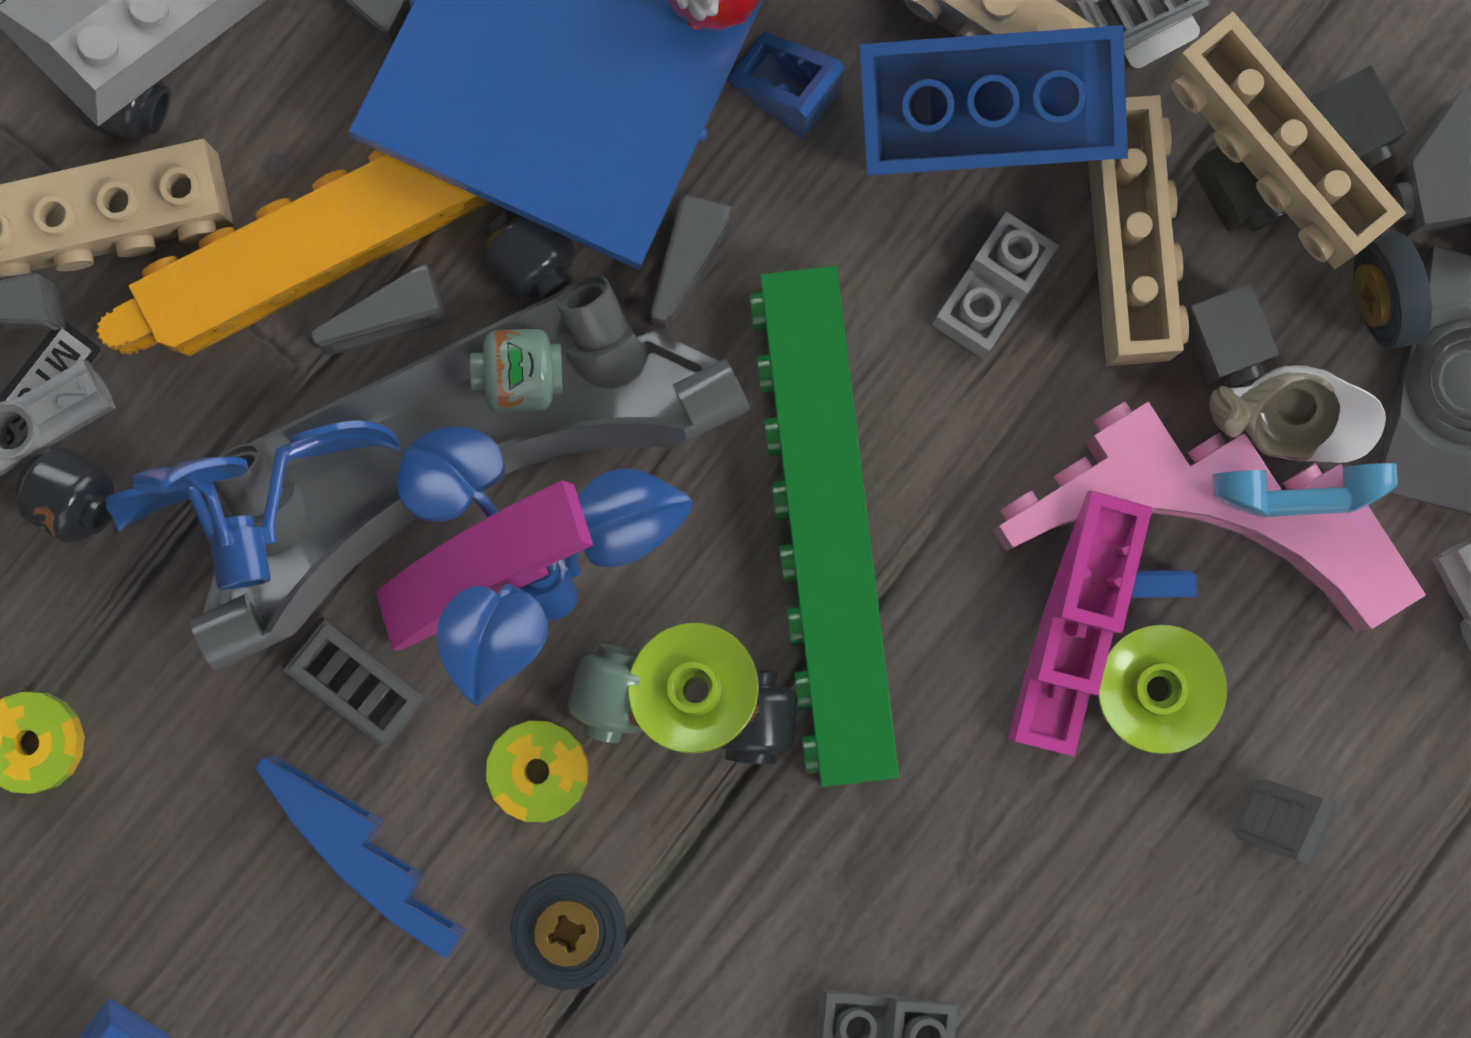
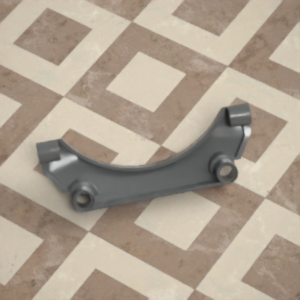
(348, 501)

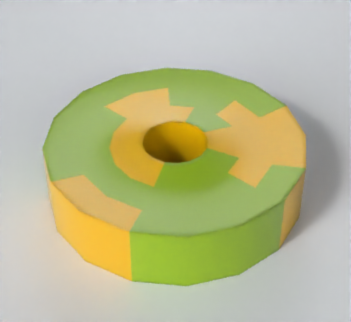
(59, 742)
(508, 775)

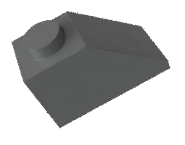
(1436, 175)

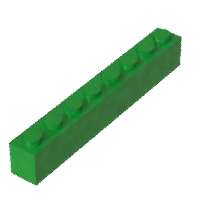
(827, 527)

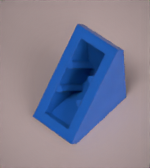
(788, 81)

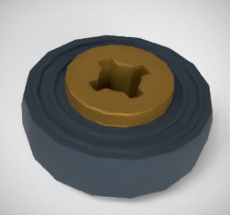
(1393, 290)
(582, 906)

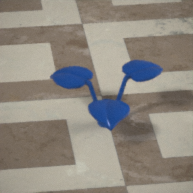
(234, 541)
(494, 635)

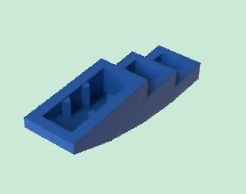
(343, 837)

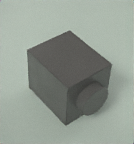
(1231, 337)

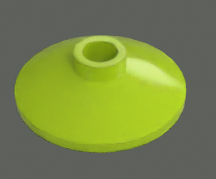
(676, 661)
(1194, 689)

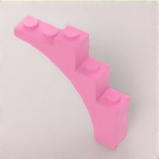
(1141, 463)

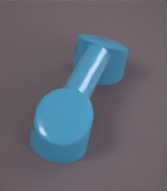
(1249, 493)

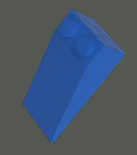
(994, 100)

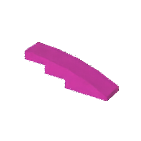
(497, 551)
(1079, 621)

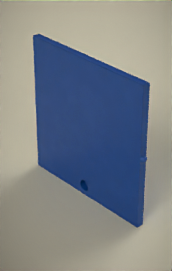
(553, 108)

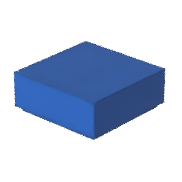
(1164, 584)

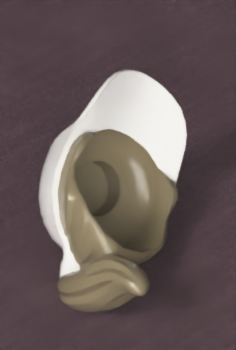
(1301, 415)

